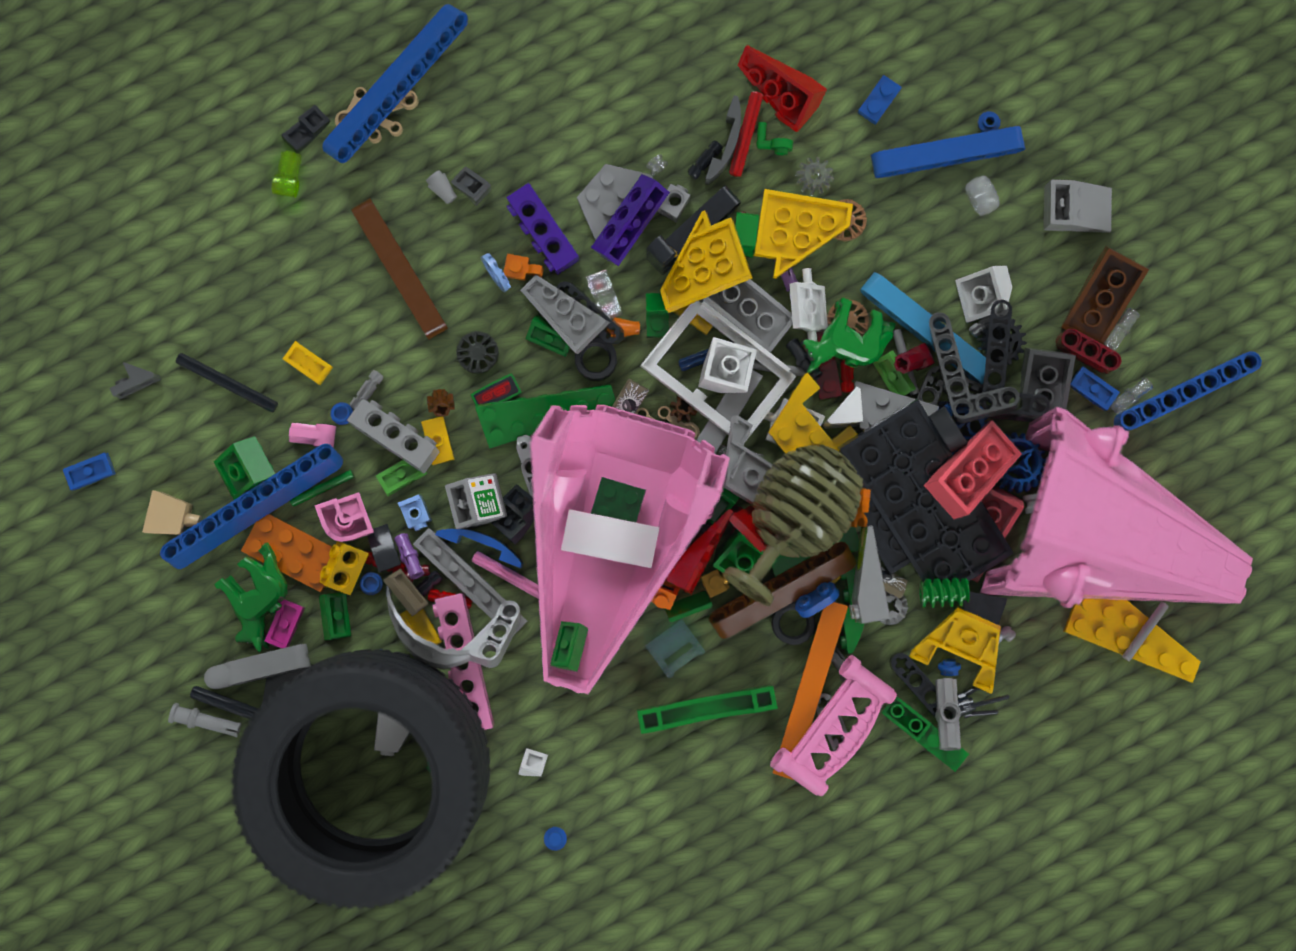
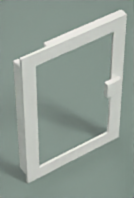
(697, 398)

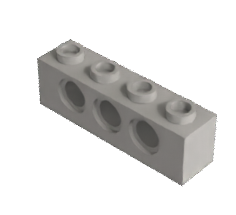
(362, 420)

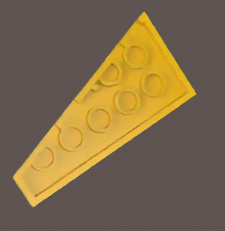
(1117, 623)

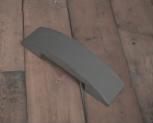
(718, 166)

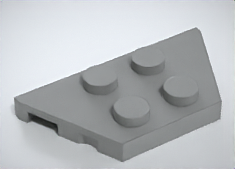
(605, 194)
(881, 403)

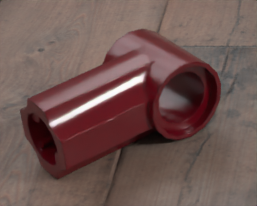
(914, 359)

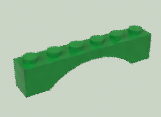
(707, 708)

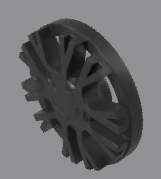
(477, 352)

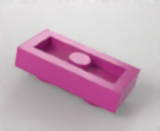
(284, 624)

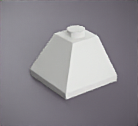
(982, 289)
(727, 367)

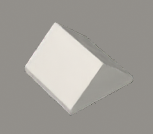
(848, 412)

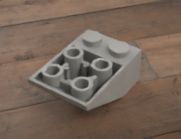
(1077, 206)

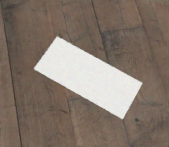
(610, 538)

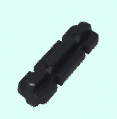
(705, 159)
(428, 584)

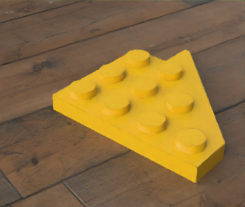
(797, 226)
(706, 265)

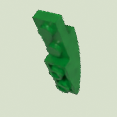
(850, 629)
(922, 732)

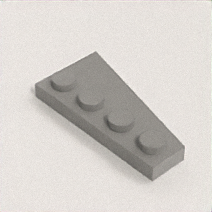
(567, 316)

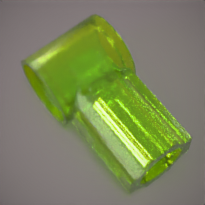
(286, 181)

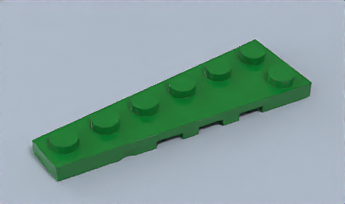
(514, 418)

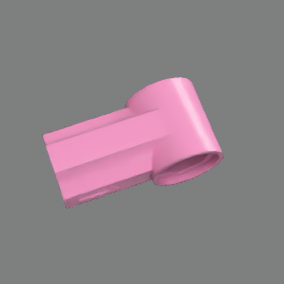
(312, 434)

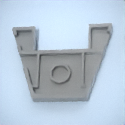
(744, 467)

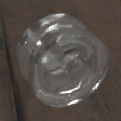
(656, 165)

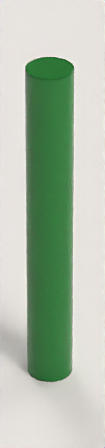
(319, 489)

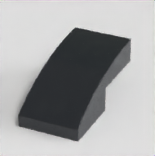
(306, 129)
(383, 548)

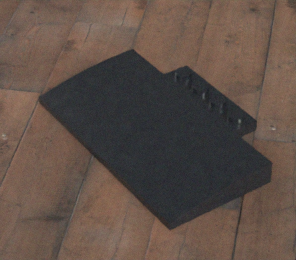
(907, 521)

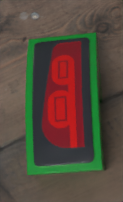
(499, 390)

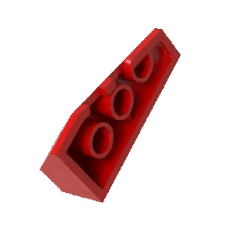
(785, 88)
(695, 559)

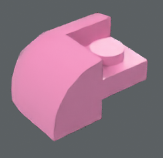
(344, 518)

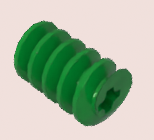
(944, 592)

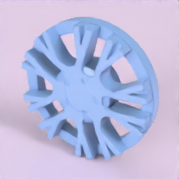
(495, 272)

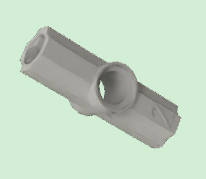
(948, 729)

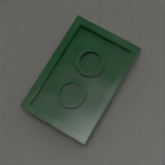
(618, 500)

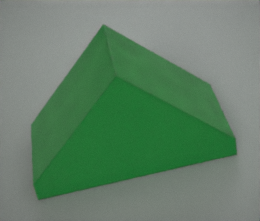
(747, 228)

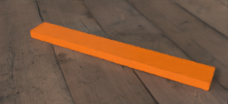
(813, 676)

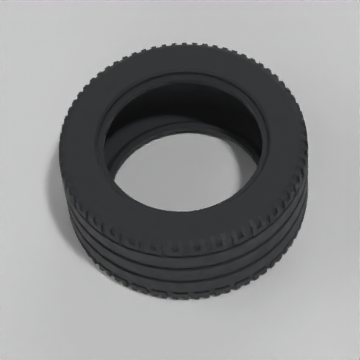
(299, 841)

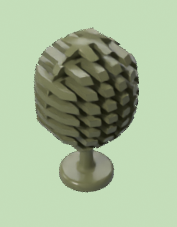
(800, 510)

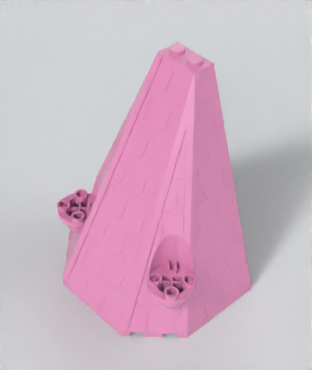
(1113, 530)
(605, 595)

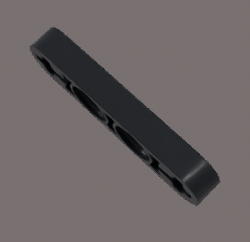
(604, 334)
(919, 691)

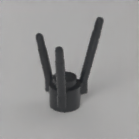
(968, 706)

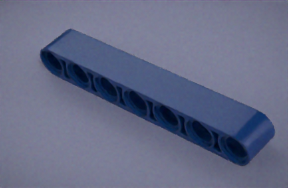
(947, 152)
(1196, 386)

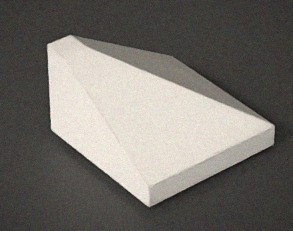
(532, 763)

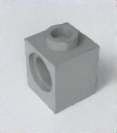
(674, 212)

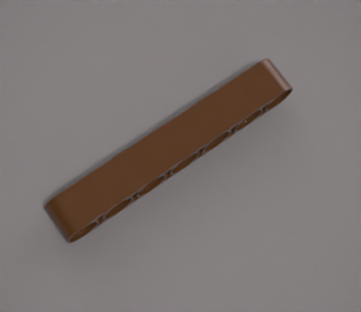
(399, 269)
(785, 589)

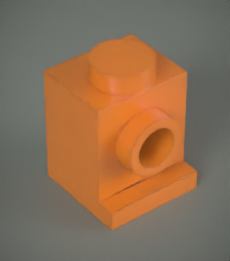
(664, 597)

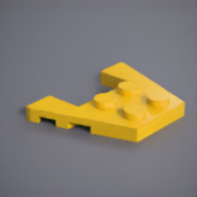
(798, 428)
(968, 638)

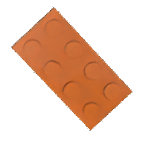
(296, 551)

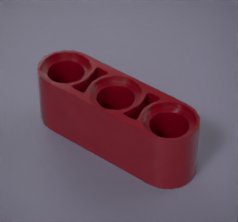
(1099, 351)

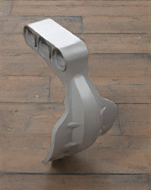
(474, 651)

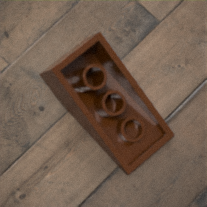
(1105, 295)

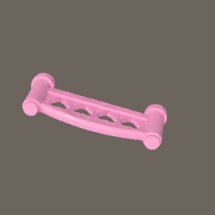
(799, 762)

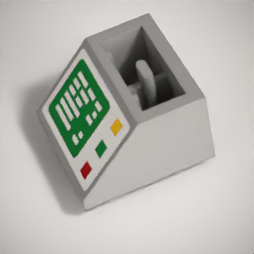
(475, 501)

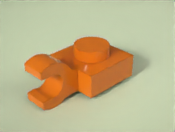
(518, 267)
(860, 518)

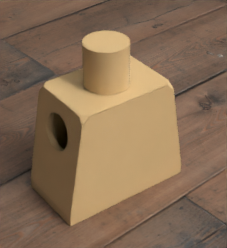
(168, 515)

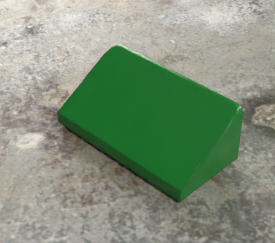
(544, 335)
(689, 606)
(335, 616)
(569, 646)

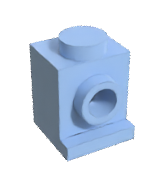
(415, 502)

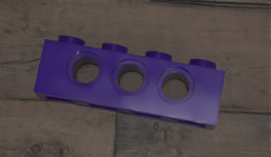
(527, 198)
(630, 219)

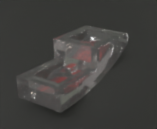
(603, 293)

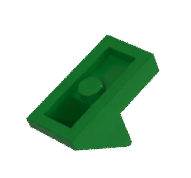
(656, 316)

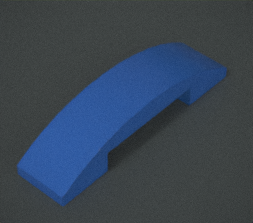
(507, 554)

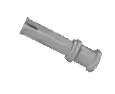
(194, 718)

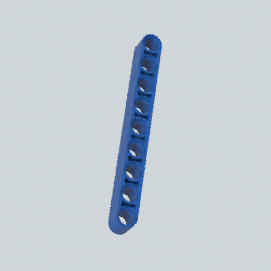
(395, 83)
(251, 506)

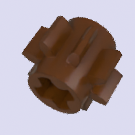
(440, 402)
(681, 414)

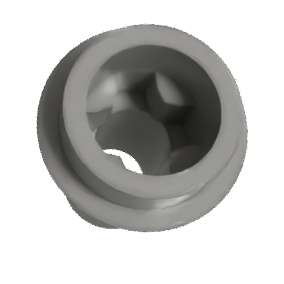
(441, 186)

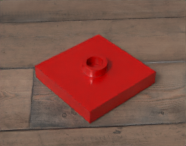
(743, 522)

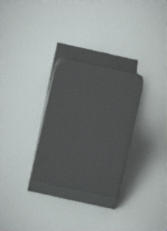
(471, 185)
(138, 380)

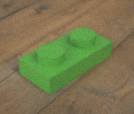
(894, 380)
(398, 477)

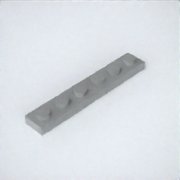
(462, 574)

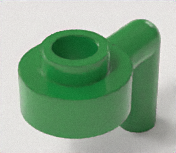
(779, 145)

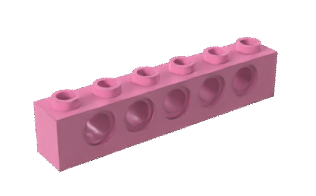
(457, 605)

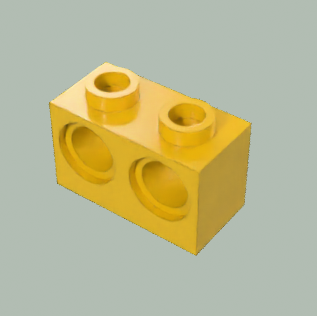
(349, 569)

